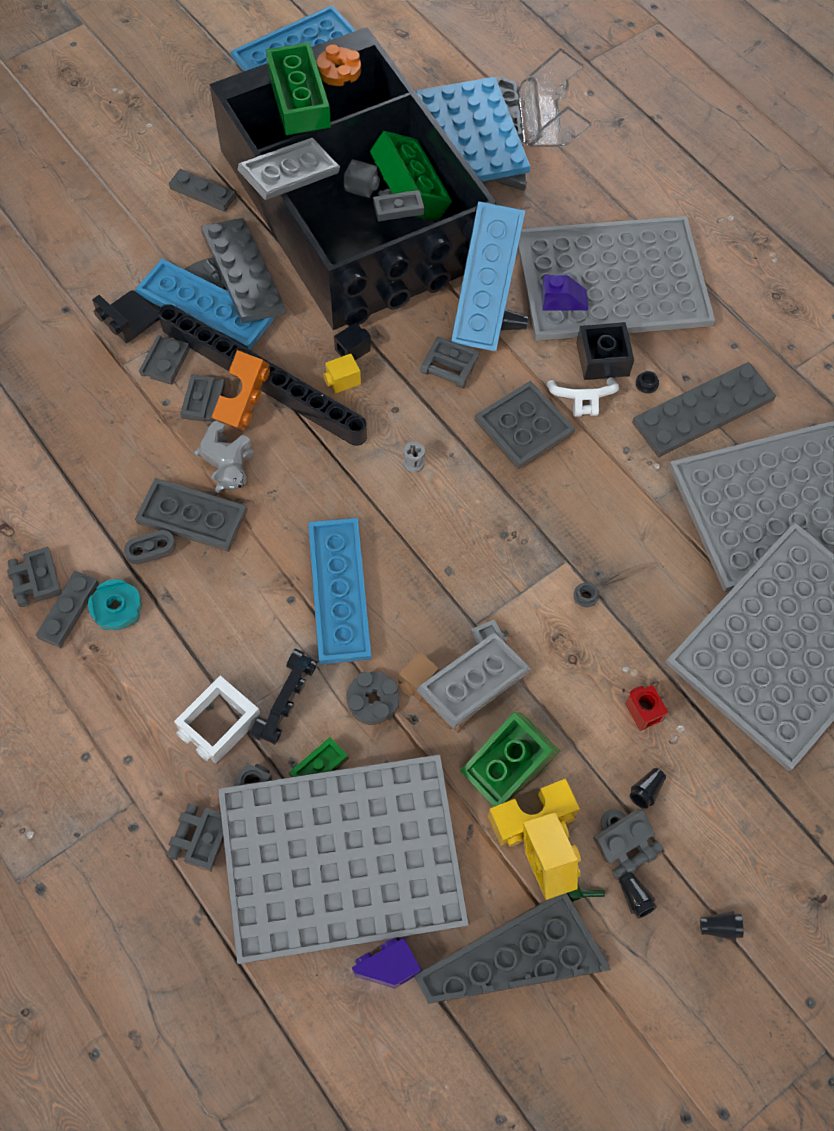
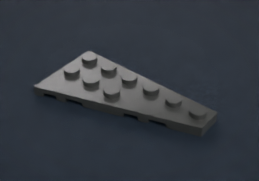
(530, 950)

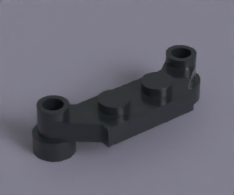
(283, 706)

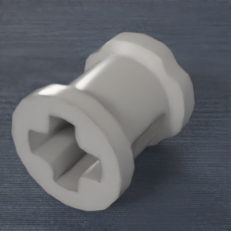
(412, 457)

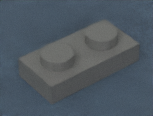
(398, 205)

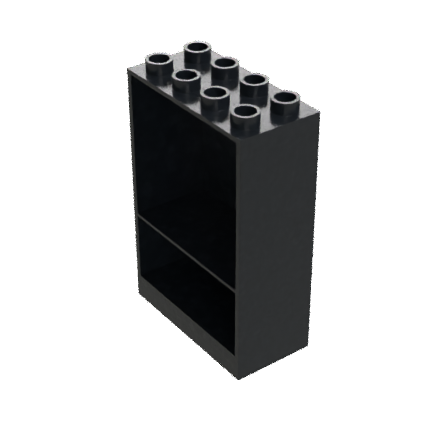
(334, 235)

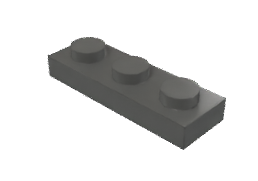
(202, 190)
(67, 609)

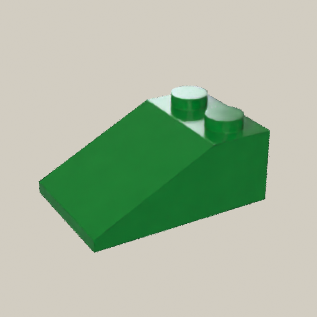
(509, 759)

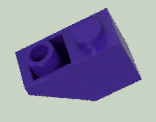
(388, 967)

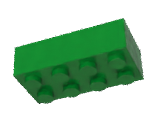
(298, 88)
(409, 169)

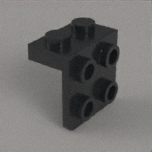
(126, 316)

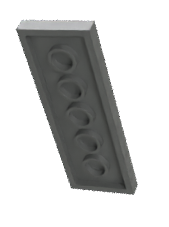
(243, 270)
(703, 409)

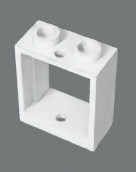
(235, 733)

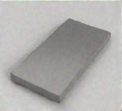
(288, 168)
(473, 680)

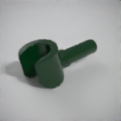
(578, 894)

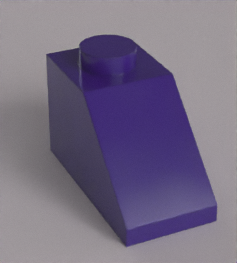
(563, 294)

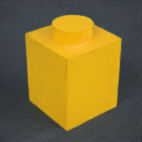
(342, 373)

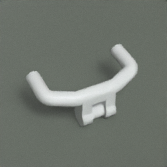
(584, 394)

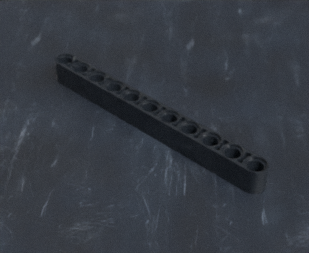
(279, 384)

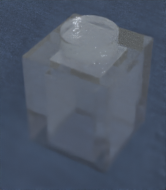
(361, 178)

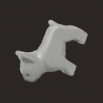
(225, 457)

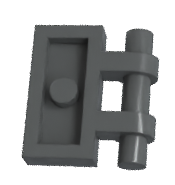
(42, 576)
(624, 836)
(206, 840)

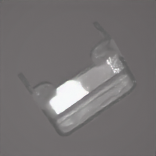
(539, 100)

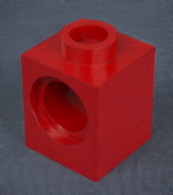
(643, 717)

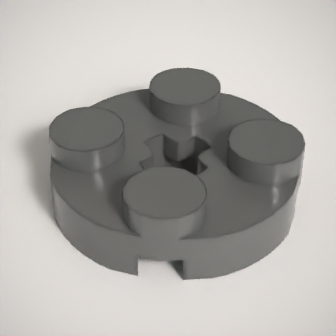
(370, 683)

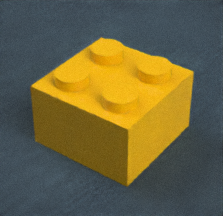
(551, 855)

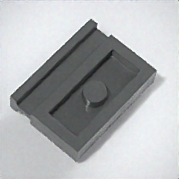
(164, 359)
(201, 398)

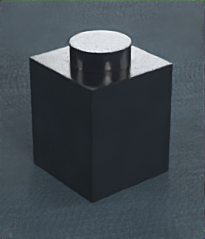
(352, 341)

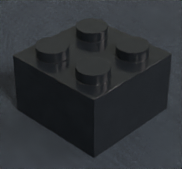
(605, 351)

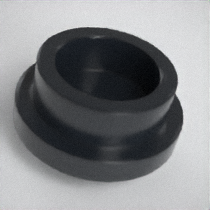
(647, 382)

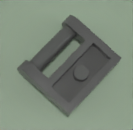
(453, 356)

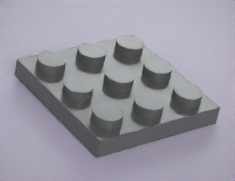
(524, 424)

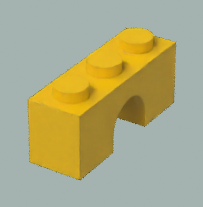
(508, 818)

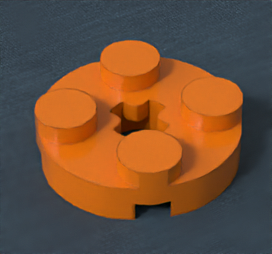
(347, 59)

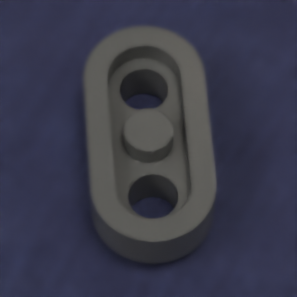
(149, 546)

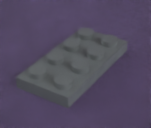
(191, 514)

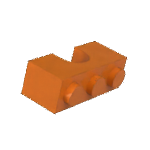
(238, 410)

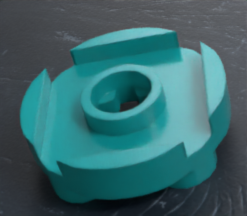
(118, 618)

